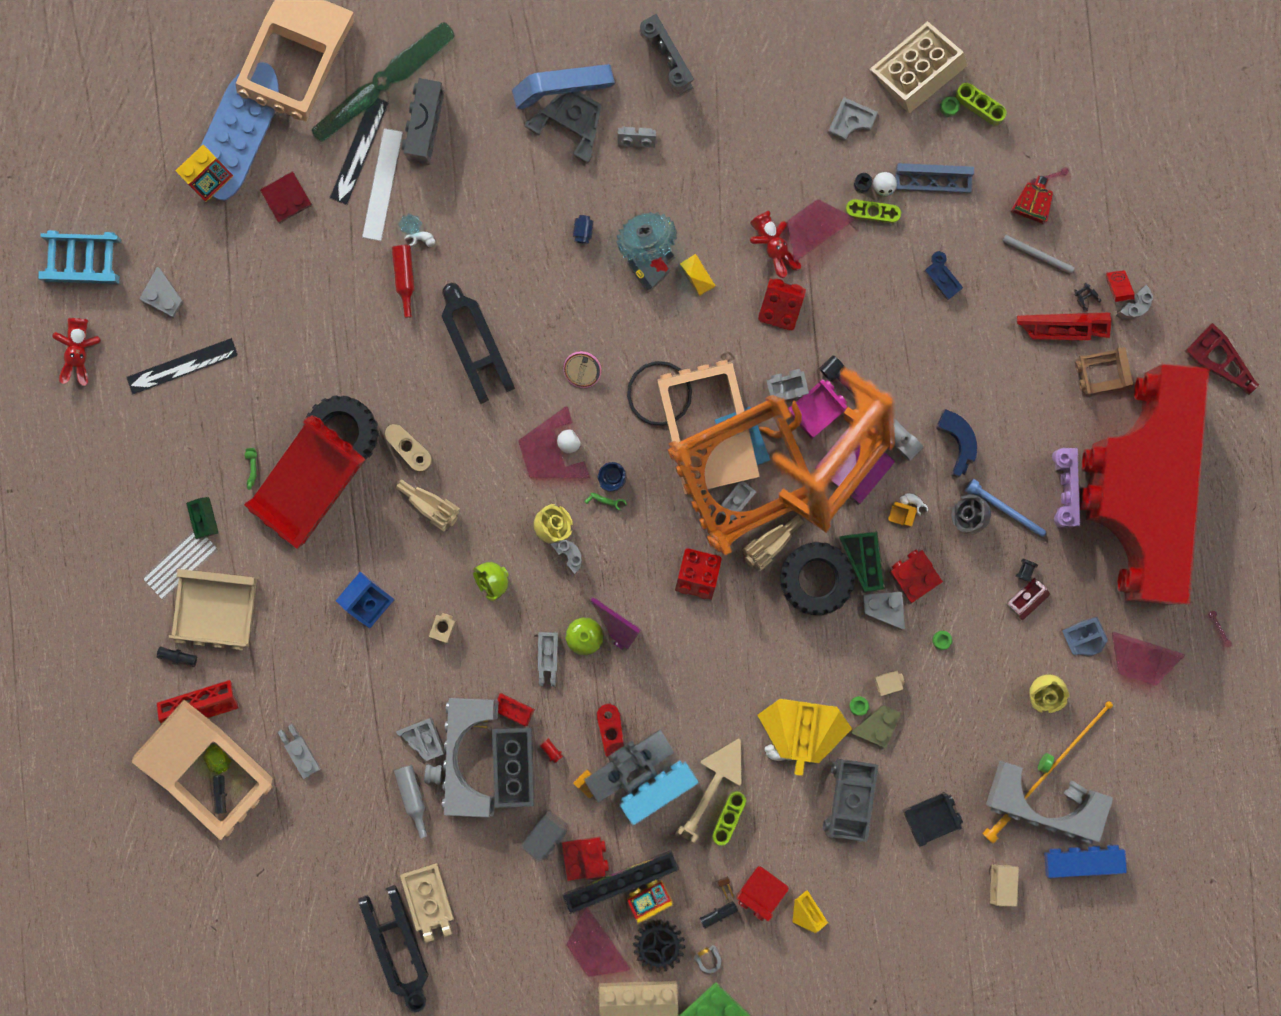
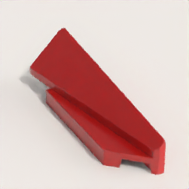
(1066, 326)

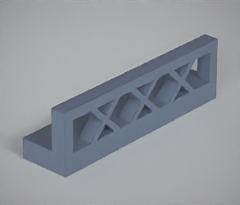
(937, 171)

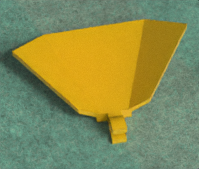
(803, 730)

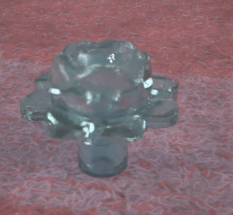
(410, 224)

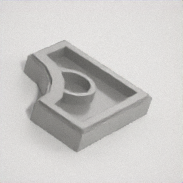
(850, 118)

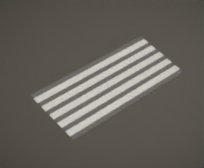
(186, 555)

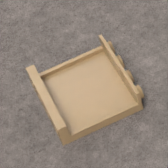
(214, 609)

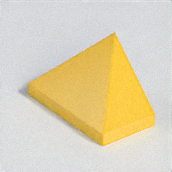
(697, 275)
(807, 913)

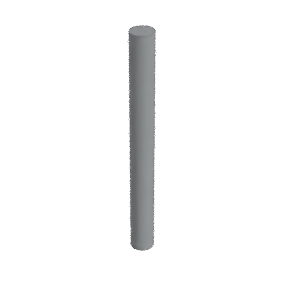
(1038, 254)

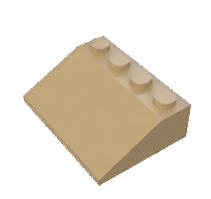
(919, 66)
(638, 998)

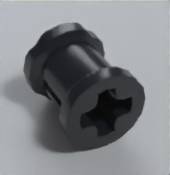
(865, 178)
(1026, 570)

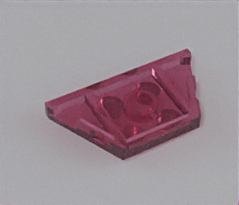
(815, 226)
(1142, 659)
(594, 948)

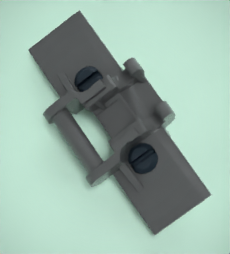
(625, 760)

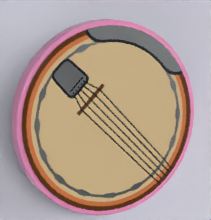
(582, 369)

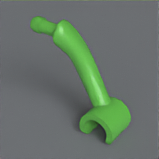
(251, 453)
(604, 500)

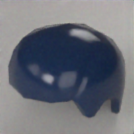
(612, 476)

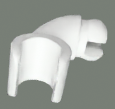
(424, 236)
(913, 499)
(773, 754)

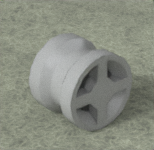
(433, 774)
(1075, 792)

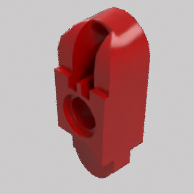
(610, 745)

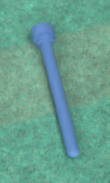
(975, 489)

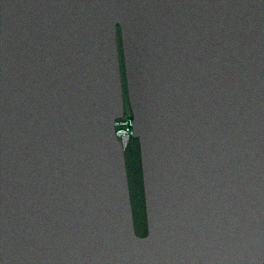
(398, 69)

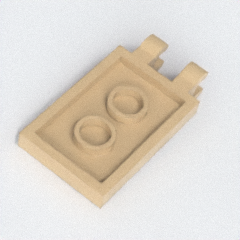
(428, 900)

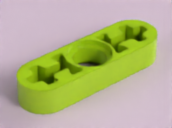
(886, 218)

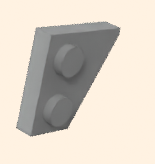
(161, 294)
(885, 607)
(423, 738)

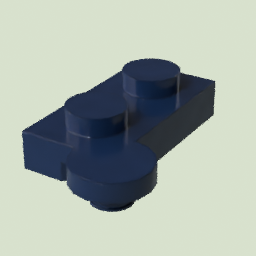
(942, 276)

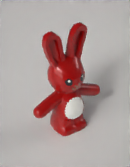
(776, 246)
(75, 353)

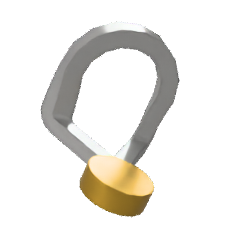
(697, 958)

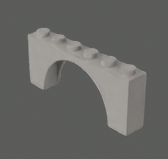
(459, 795)
(1084, 821)

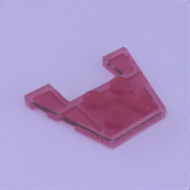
(542, 452)

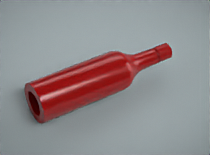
(403, 275)

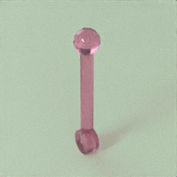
(1064, 171)
(1212, 614)

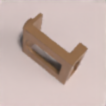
(1123, 369)

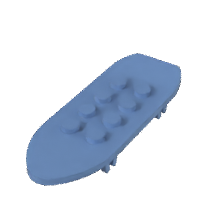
(240, 129)

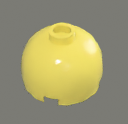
(552, 524)
(1048, 693)

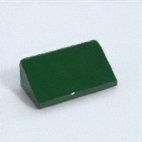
(202, 517)

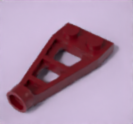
(1206, 342)

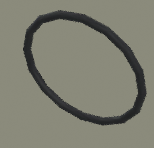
(631, 403)

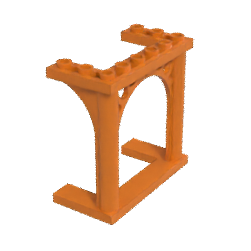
(871, 428)
(723, 535)

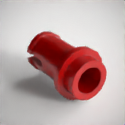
(552, 752)

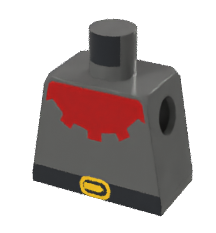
(652, 272)

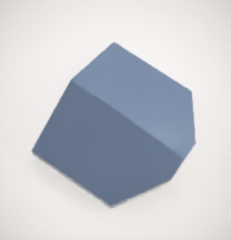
(1086, 637)

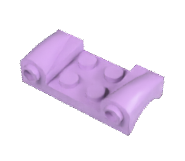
(1067, 460)

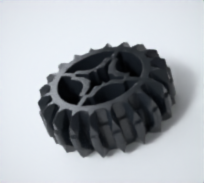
(650, 947)

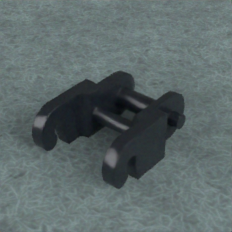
(1081, 299)

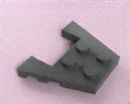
(575, 113)

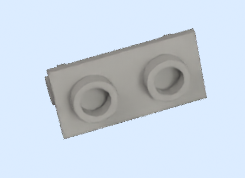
(628, 137)

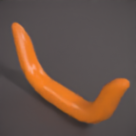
(798, 418)

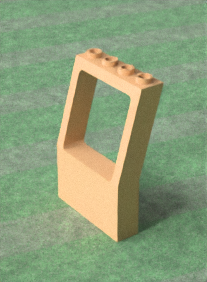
(307, 22)
(732, 458)
(176, 748)

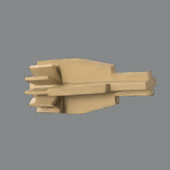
(439, 511)
(760, 552)

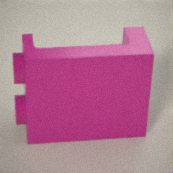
(819, 408)

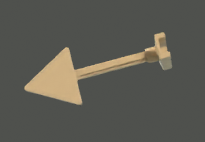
(725, 764)

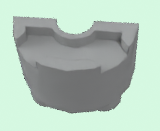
(1142, 303)
(789, 386)
(573, 553)

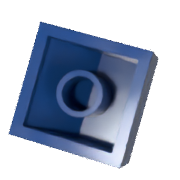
(364, 600)

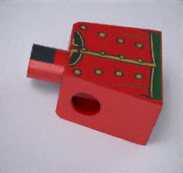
(1034, 201)

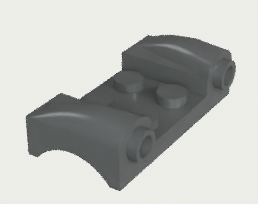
(679, 76)
(851, 800)

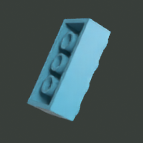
(658, 793)

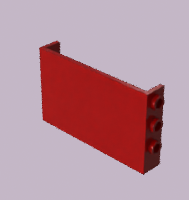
(305, 482)

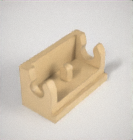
(1004, 885)

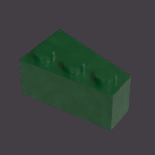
(865, 558)

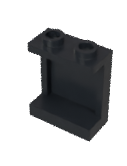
(932, 818)

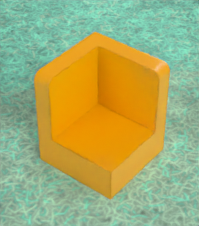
(902, 514)
(580, 783)

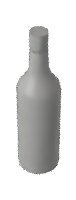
(411, 796)

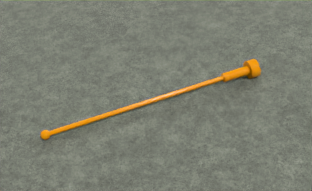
(991, 834)

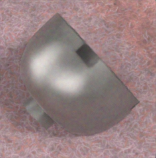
(971, 514)

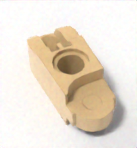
(397, 437)

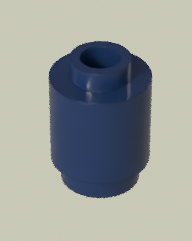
(583, 229)

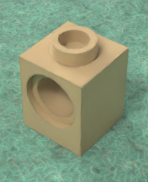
(436, 634)
(889, 682)

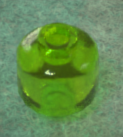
(216, 759)

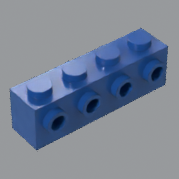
(1085, 862)

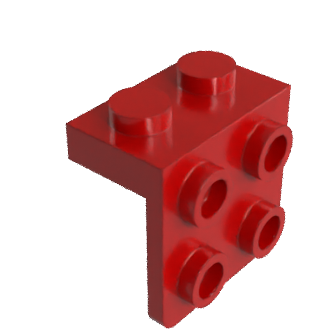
(781, 304)
(698, 573)
(762, 893)

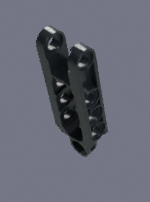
(454, 300)
(412, 991)

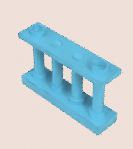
(88, 275)

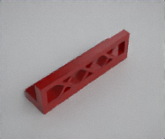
(212, 706)

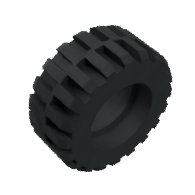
(358, 412)
(843, 578)

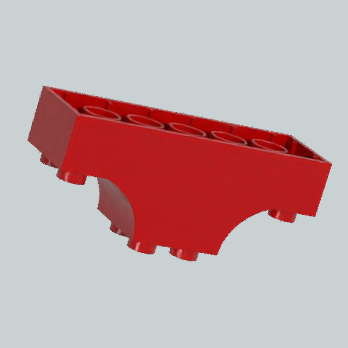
(1149, 484)

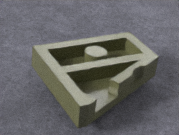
(878, 726)

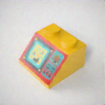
(204, 173)
(649, 900)

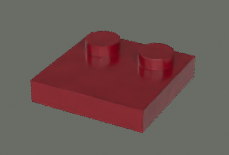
(286, 197)

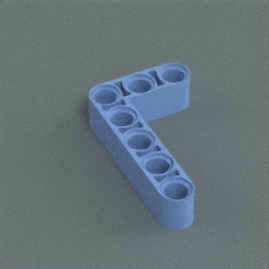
(561, 81)

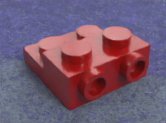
(915, 575)
(585, 858)

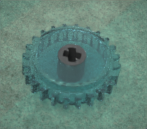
(646, 237)

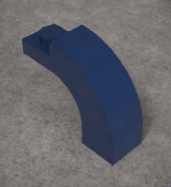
(965, 437)

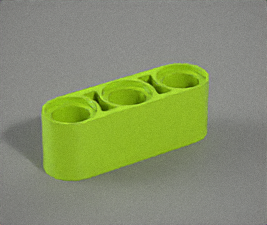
(977, 95)
(729, 827)

